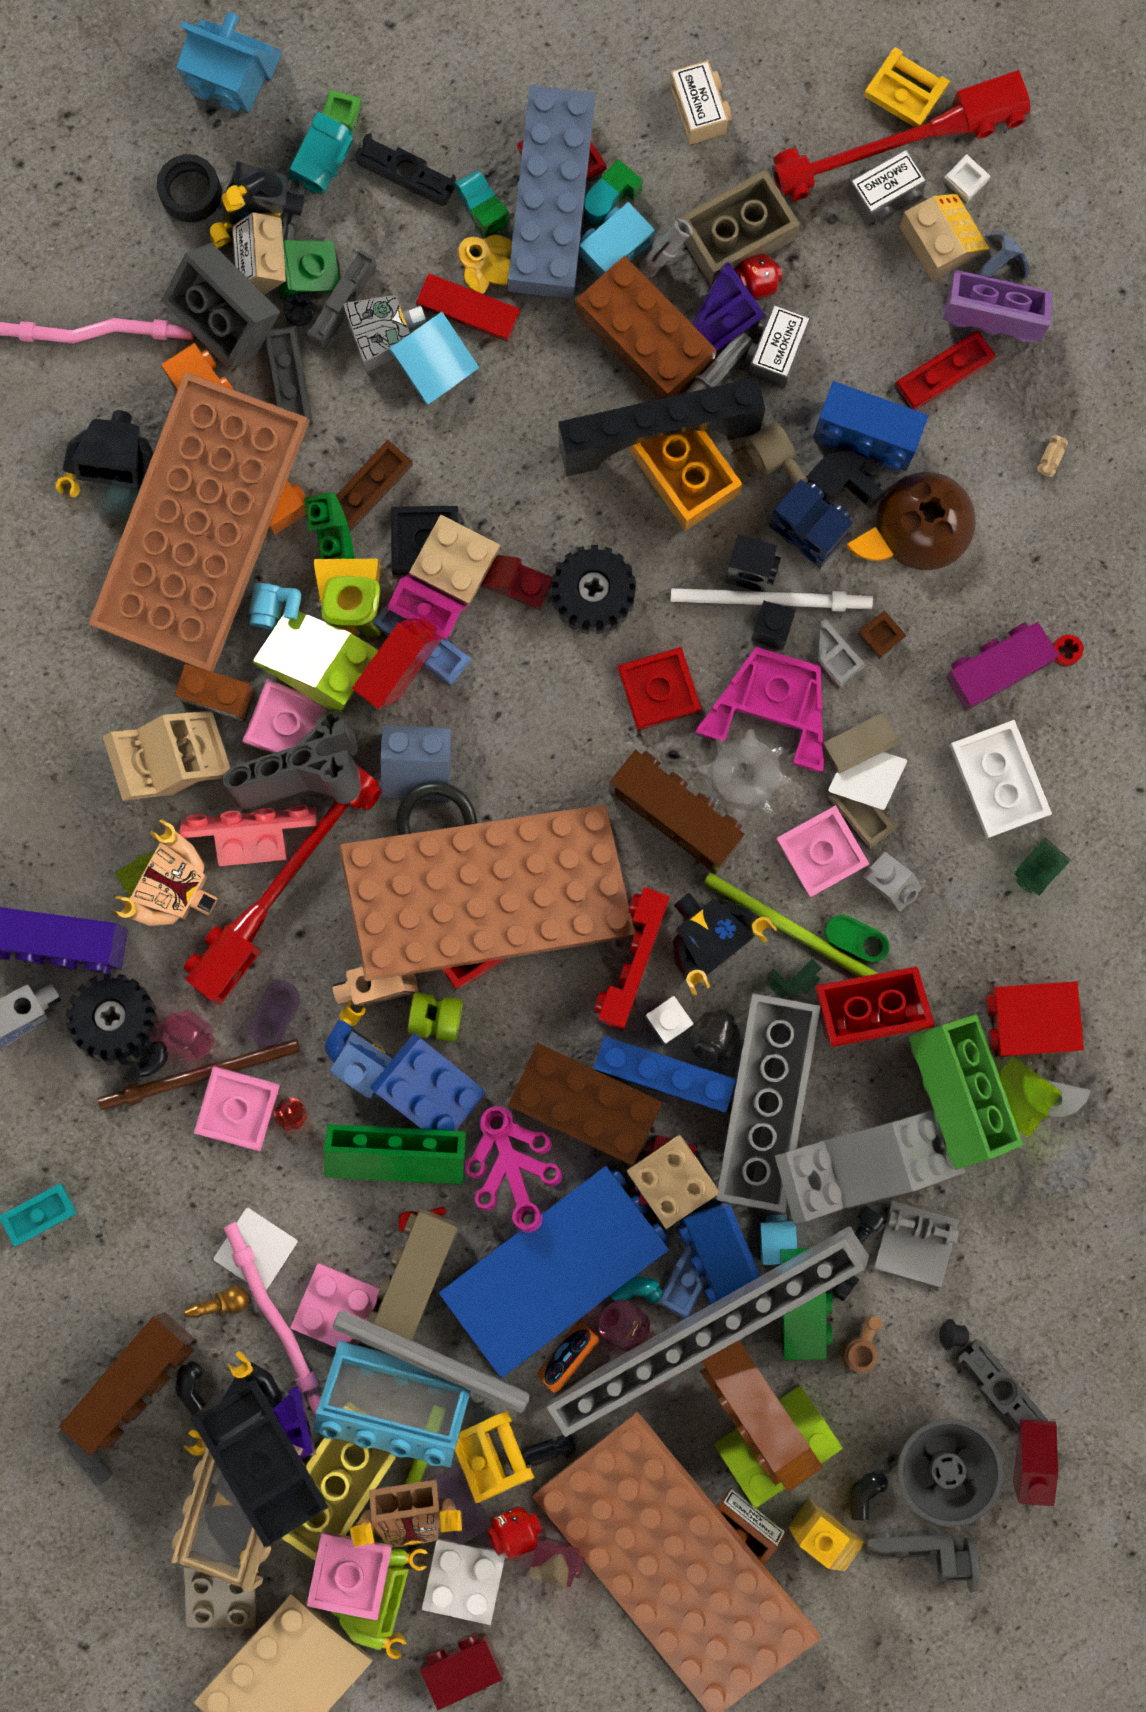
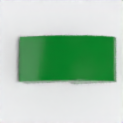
(328, 519)

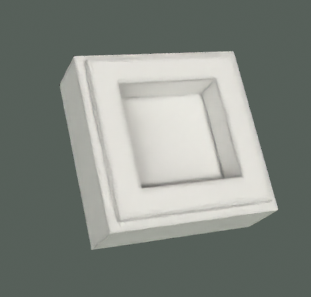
(966, 178)

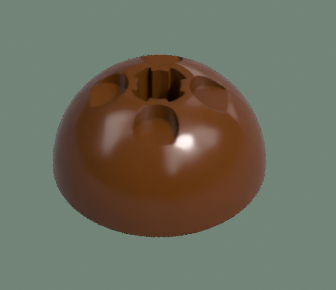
(918, 536)

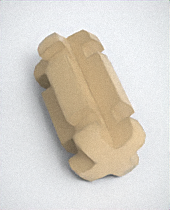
(1052, 456)

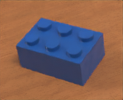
(870, 426)

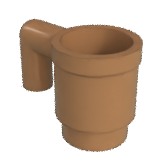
(858, 1351)

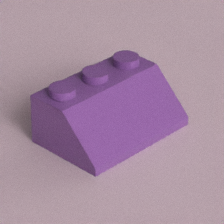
(998, 306)

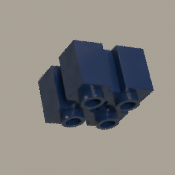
(811, 522)

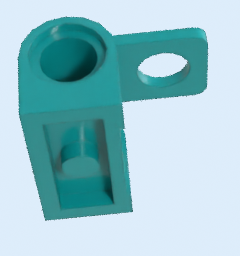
(321, 153)

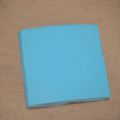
(434, 358)

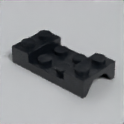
(260, 1464)

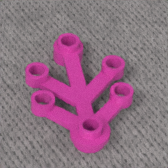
(509, 1163)

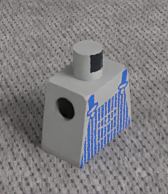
(16, 1025)

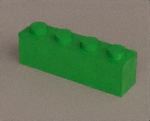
(394, 1154)

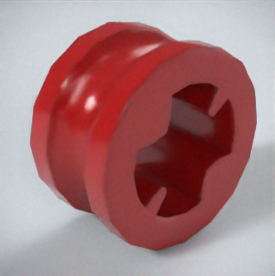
(1073, 641)

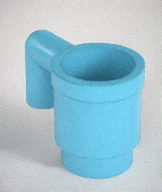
(268, 604)

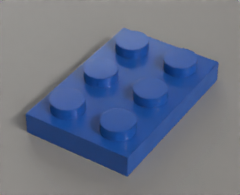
(427, 1087)

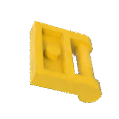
(902, 96)
(481, 1460)

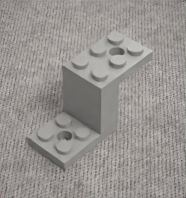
(865, 1166)

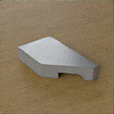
(836, 656)

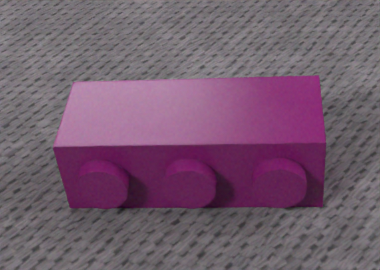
(1001, 664)

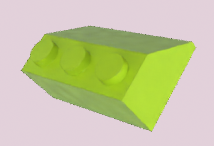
(743, 1461)

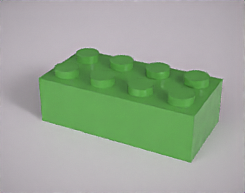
(965, 1092)

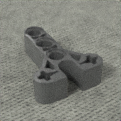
(315, 763)

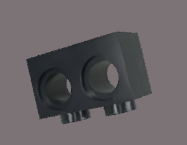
(752, 564)

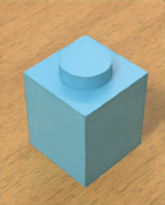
(775, 1235)

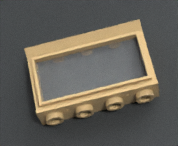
(217, 1532)

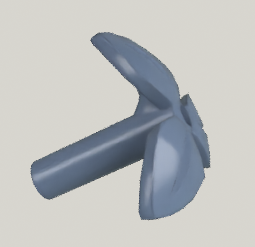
(1009, 251)

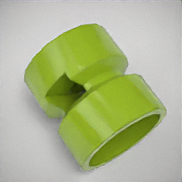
(447, 1021)

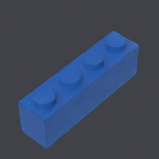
(664, 1074)

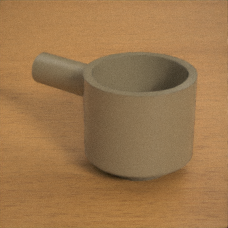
(772, 450)

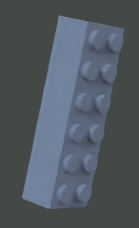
(551, 192)

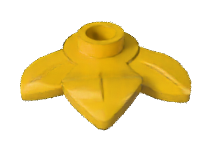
(491, 264)

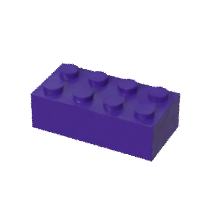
(61, 940)

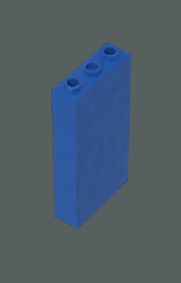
(556, 1274)

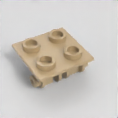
(673, 1181)

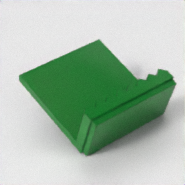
(309, 267)

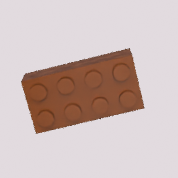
(645, 329)
(760, 1417)

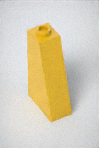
(825, 1537)

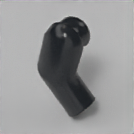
(186, 1385)
(864, 1491)

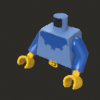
(353, 1055)

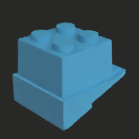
(225, 63)

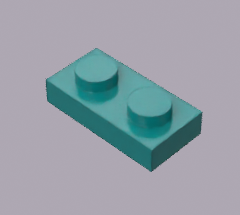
(38, 1214)

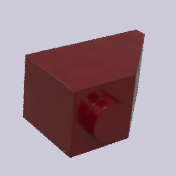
(1036, 1463)

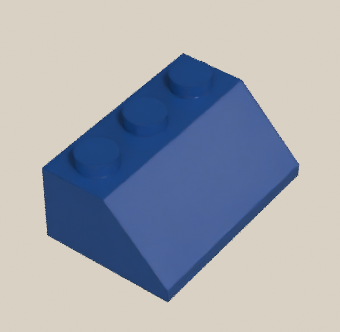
(718, 1249)

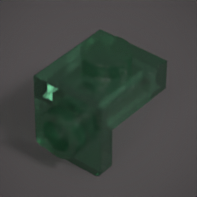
(1040, 867)
(804, 980)

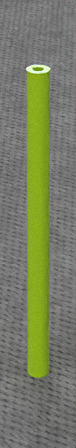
(788, 926)

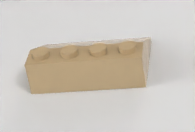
(288, 1665)

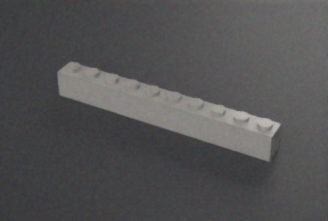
(708, 1331)

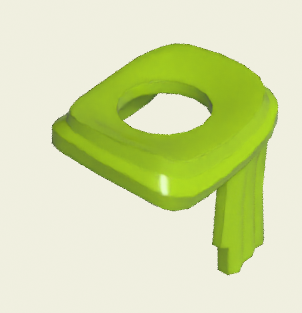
(360, 616)

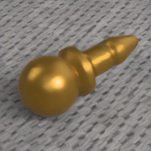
(233, 1299)

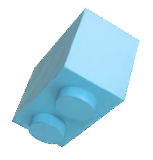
(621, 234)

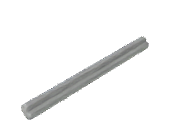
(431, 1361)

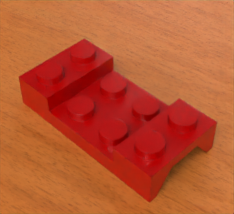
(647, 915)

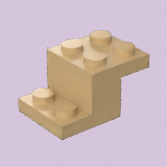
(166, 755)

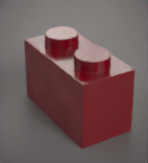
(461, 1671)

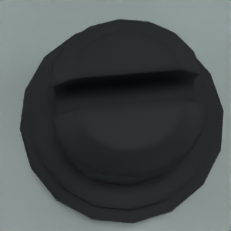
(953, 1334)

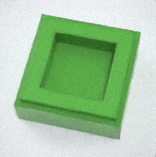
(343, 108)

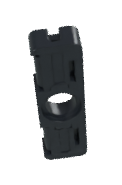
(423, 181)

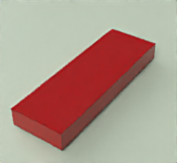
(468, 307)
(945, 370)

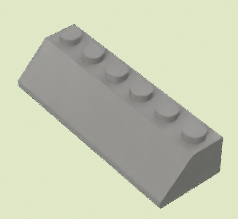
(767, 1100)

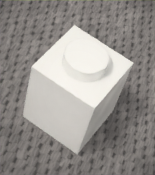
(669, 1020)

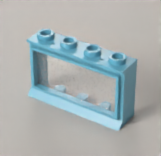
(390, 1406)

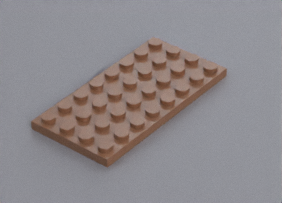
(199, 521)
(485, 892)
(676, 1565)

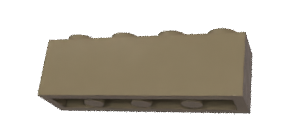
(415, 1273)

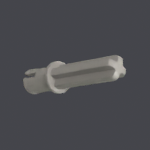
(722, 363)

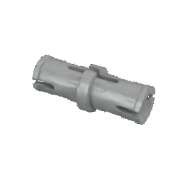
(672, 240)

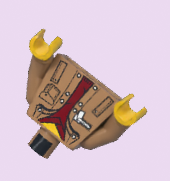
(406, 1516)

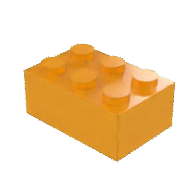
(687, 474)

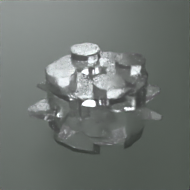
(765, 776)

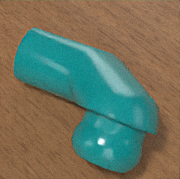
(639, 1287)

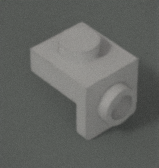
(893, 881)

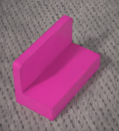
(420, 600)

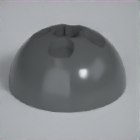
(966, 1483)

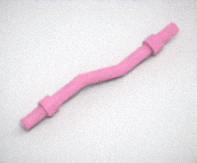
(157, 329)
(243, 1257)

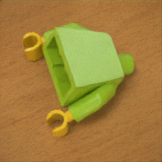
(379, 1633)

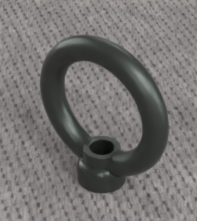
(431, 789)

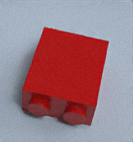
(397, 662)
(1035, 1019)

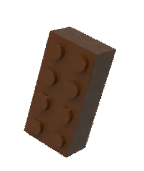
(676, 811)
(585, 1104)
(124, 1386)

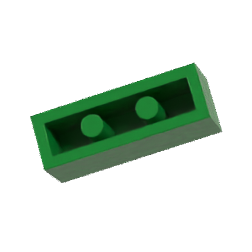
(805, 1327)

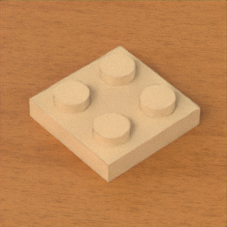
(454, 560)

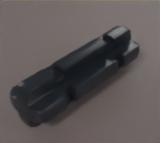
(548, 1450)

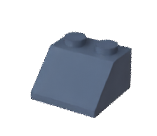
(414, 758)

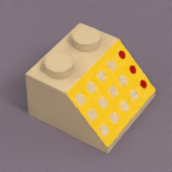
(942, 234)

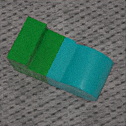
(610, 191)
(482, 204)

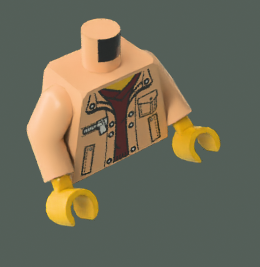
(169, 884)

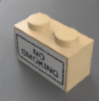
(699, 102)
(260, 250)

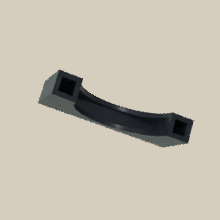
(729, 408)

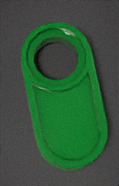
(849, 935)

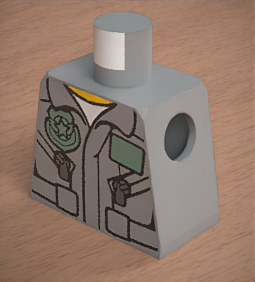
(380, 325)

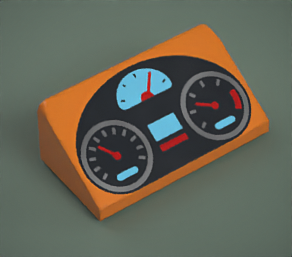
(567, 1356)

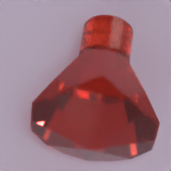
(290, 1114)

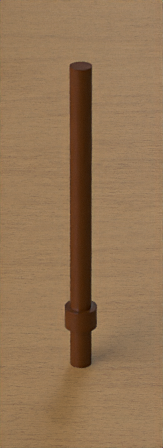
(134, 1093)

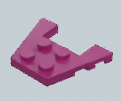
(779, 692)

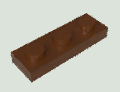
(372, 482)

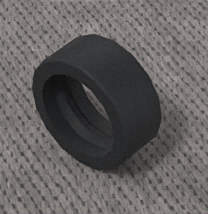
(184, 164)

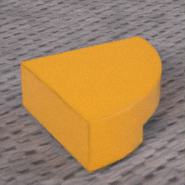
(870, 547)

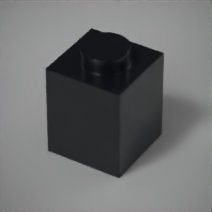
(773, 625)

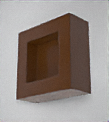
(881, 634)

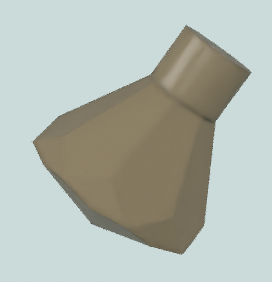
(552, 1571)

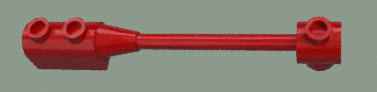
(973, 111)
(232, 948)

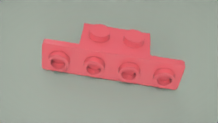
(249, 836)

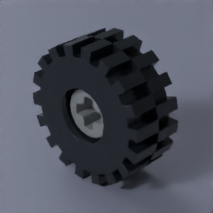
(603, 609)
(123, 1036)

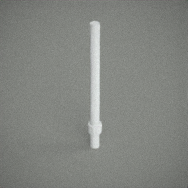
(836, 601)

